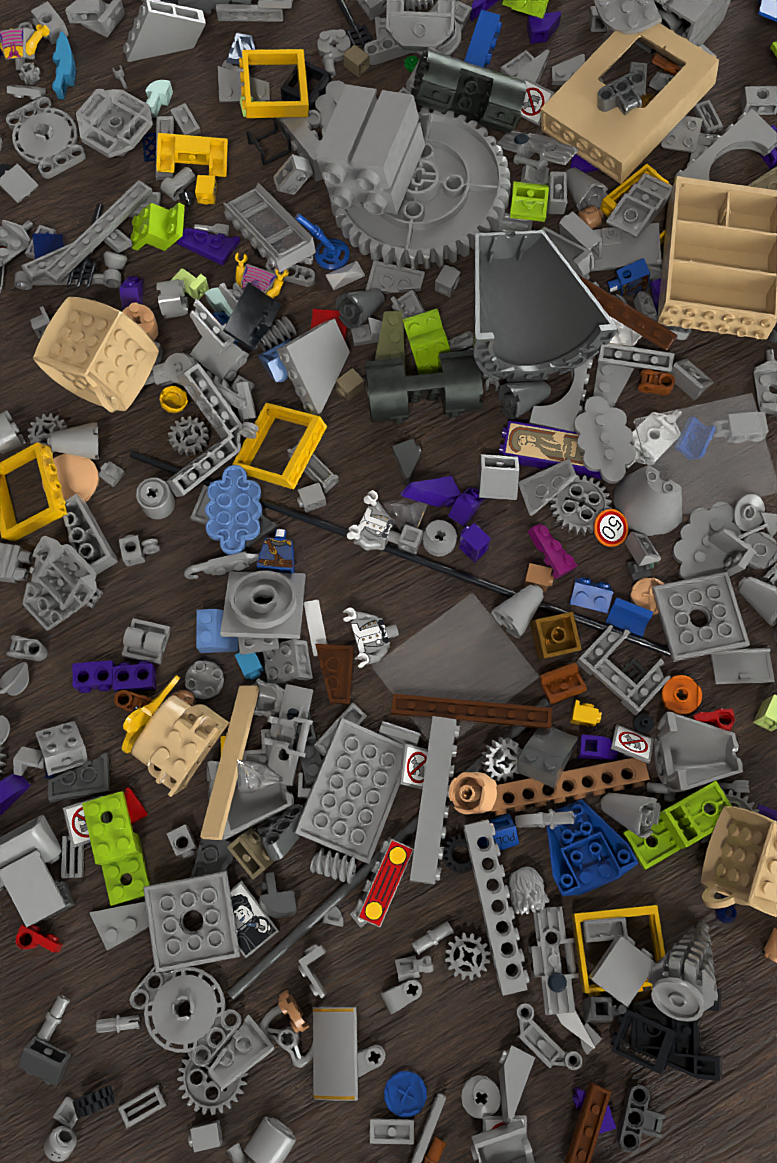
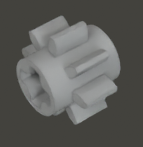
(29, 73)

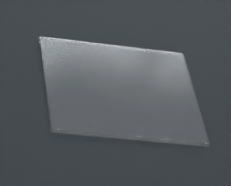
(710, 452)
(457, 658)

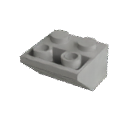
(498, 477)

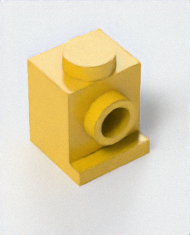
(585, 714)

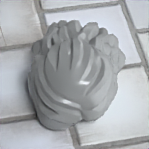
(269, 699)
(527, 891)

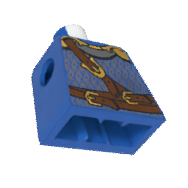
(631, 279)
(277, 554)

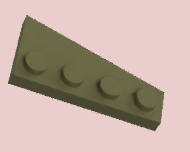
(391, 337)

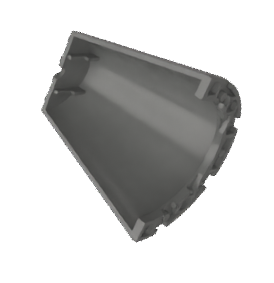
(531, 309)

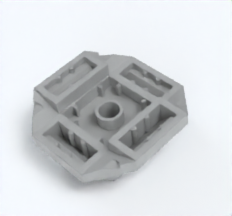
(113, 121)

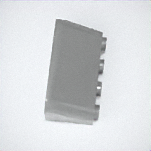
(26, 839)

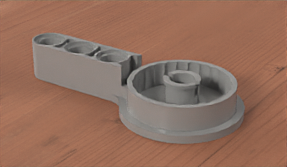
(388, 49)

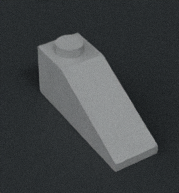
(535, 68)
(513, 1077)

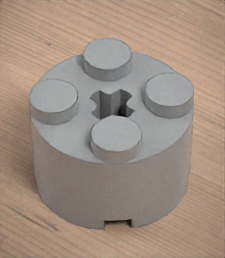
(172, 298)
(8, 434)

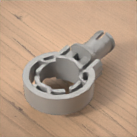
(544, 819)

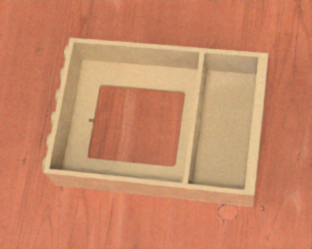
(620, 141)

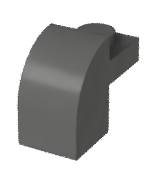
(273, 903)

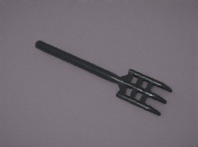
(354, 28)
(85, 262)

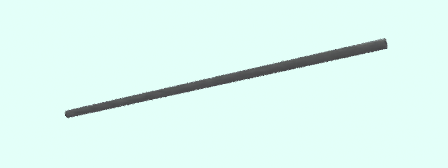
(346, 888)

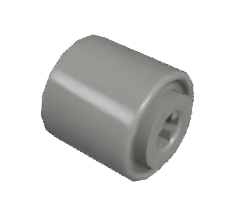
(159, 506)
(270, 1142)

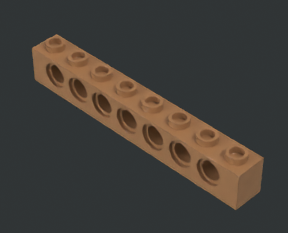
(635, 767)

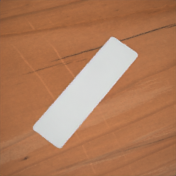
(315, 624)

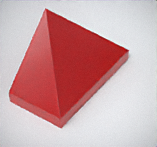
(134, 806)

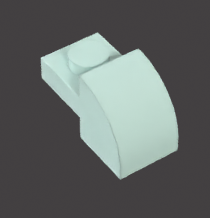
(158, 94)
(217, 301)

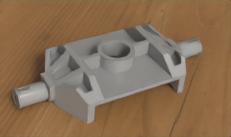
(14, 238)
(766, 377)

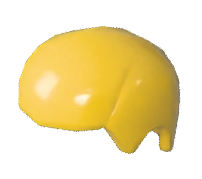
(173, 399)

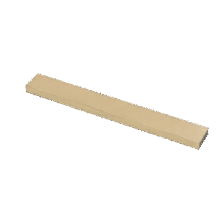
(227, 770)

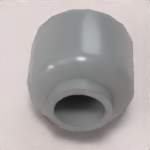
(60, 1143)

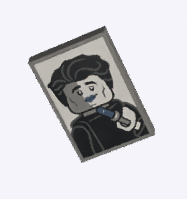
(251, 923)

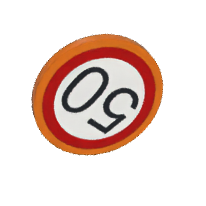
(610, 528)

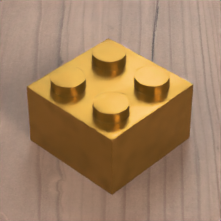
(555, 635)

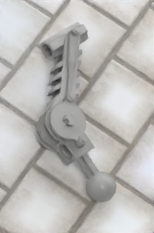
(177, 363)

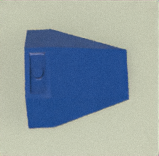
(586, 852)

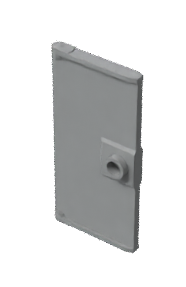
(623, 249)

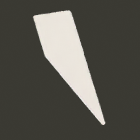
(574, 1024)

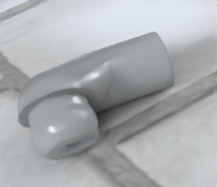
(669, 796)

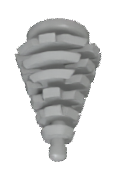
(685, 977)

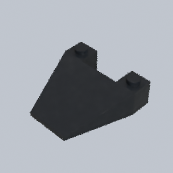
(686, 1050)

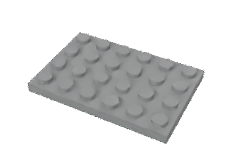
(352, 791)

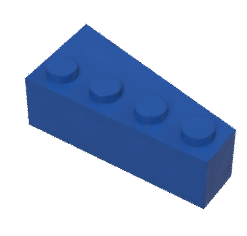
(484, 39)

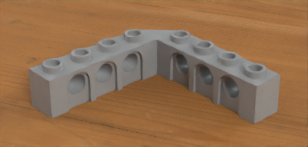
(223, 421)

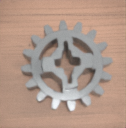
(43, 427)
(189, 439)
(502, 759)
(459, 961)

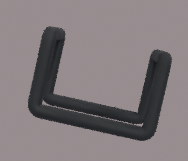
(254, 141)

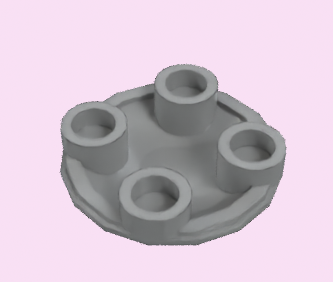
(204, 679)

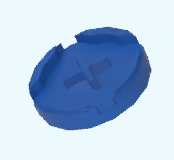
(405, 1094)

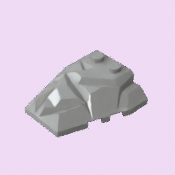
(59, 583)

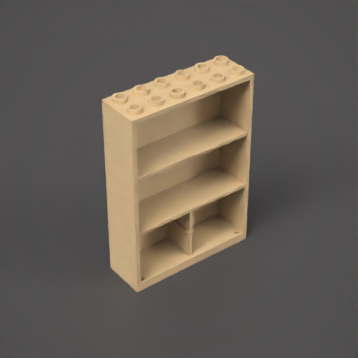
(720, 259)

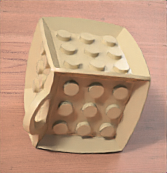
(96, 353)
(742, 861)

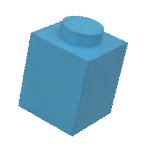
(249, 665)

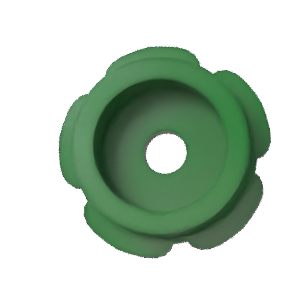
(410, 63)

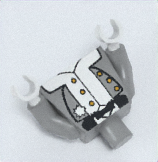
(375, 526)
(370, 636)

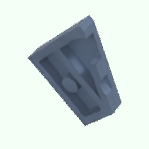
(240, 43)

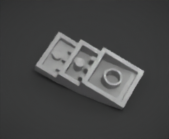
(640, 205)

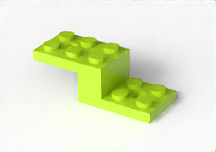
(680, 825)
(116, 847)

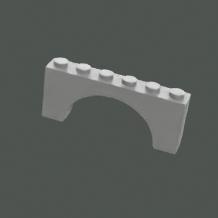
(748, 133)
(564, 412)

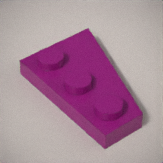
(555, 555)

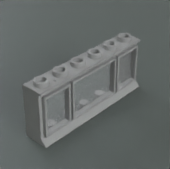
(270, 228)

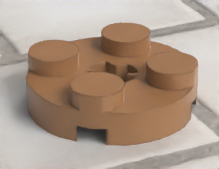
(289, 1005)

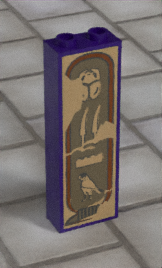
(543, 447)

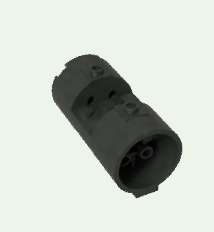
(469, 90)
(456, 383)

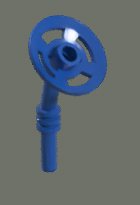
(331, 251)

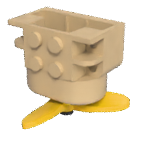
(172, 737)

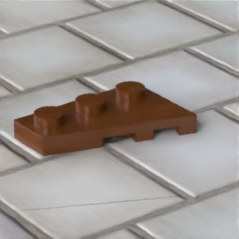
(336, 666)

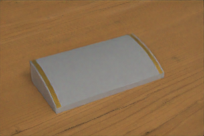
(335, 1053)

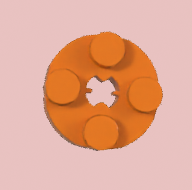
(690, 689)

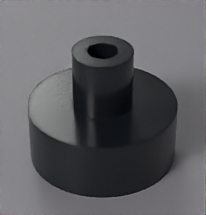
(187, 196)
(641, 727)

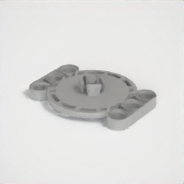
(33, 142)
(188, 1029)

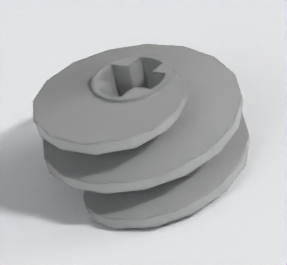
(445, 531)
(483, 1085)

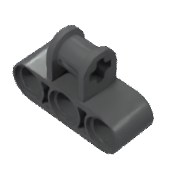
(622, 93)
(279, 833)
(648, 1120)

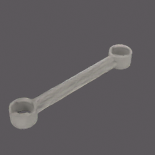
(110, 278)

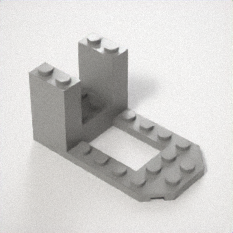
(420, 29)

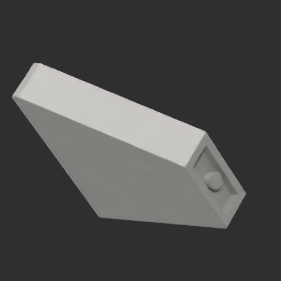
(163, 30)
(315, 363)

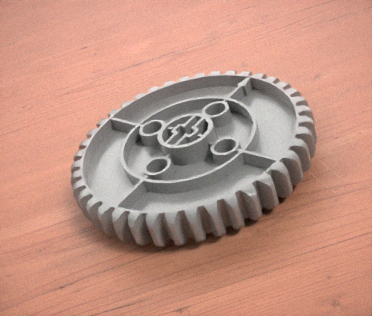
(453, 194)

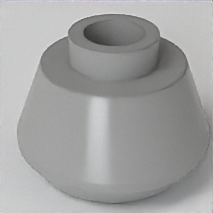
(115, 260)

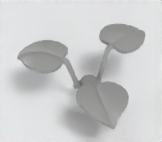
(13, 683)

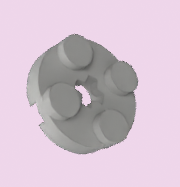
(331, 37)

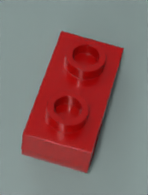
(716, 717)
(38, 938)

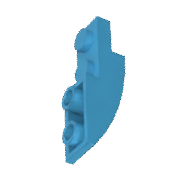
(65, 66)

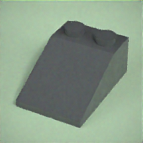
(546, 755)

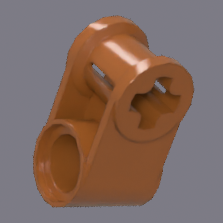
(654, 382)
(134, 700)

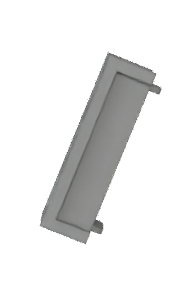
(318, 472)

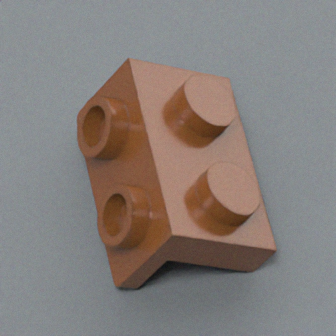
(562, 683)

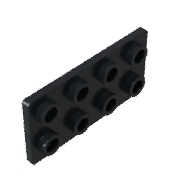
(251, 317)

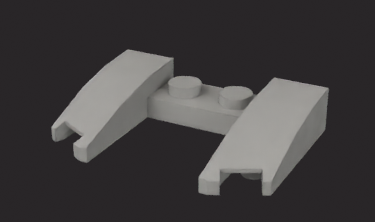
(209, 327)
(633, 696)

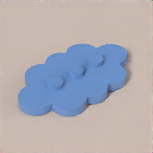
(233, 510)

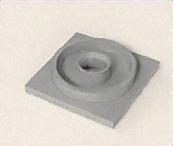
(715, 598)
(272, 620)
(170, 939)

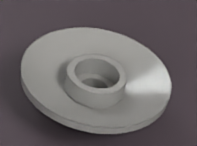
(747, 512)

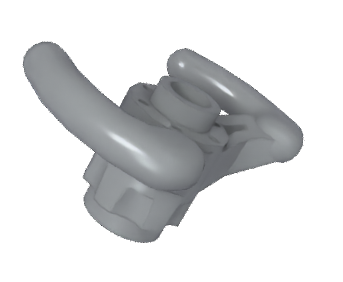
(286, 1038)

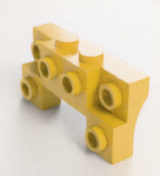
(192, 150)

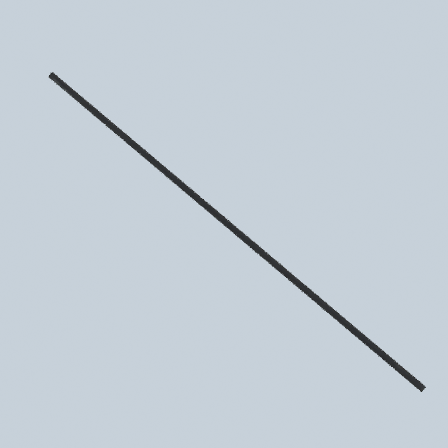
(417, 559)

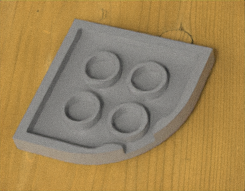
(628, 15)

